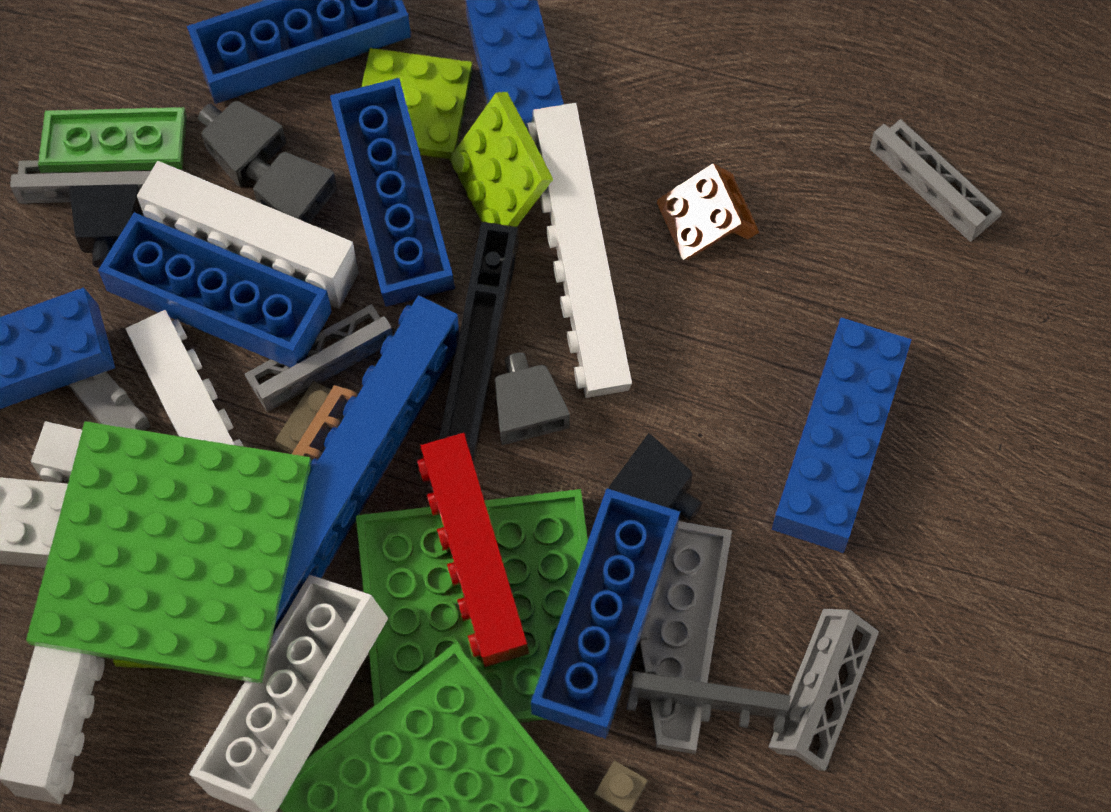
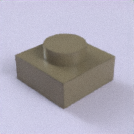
(620, 788)

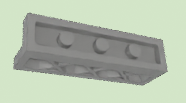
(932, 185)
(55, 186)
(322, 362)
(820, 681)

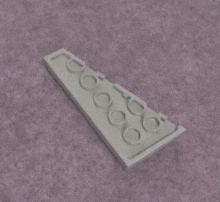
(683, 625)

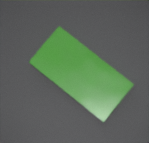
(112, 139)

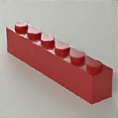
(474, 551)

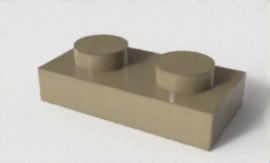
(302, 417)

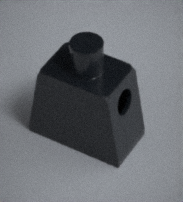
(101, 216)
(658, 478)

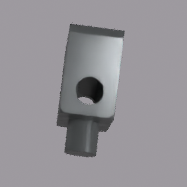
(239, 137)
(292, 185)
(528, 401)

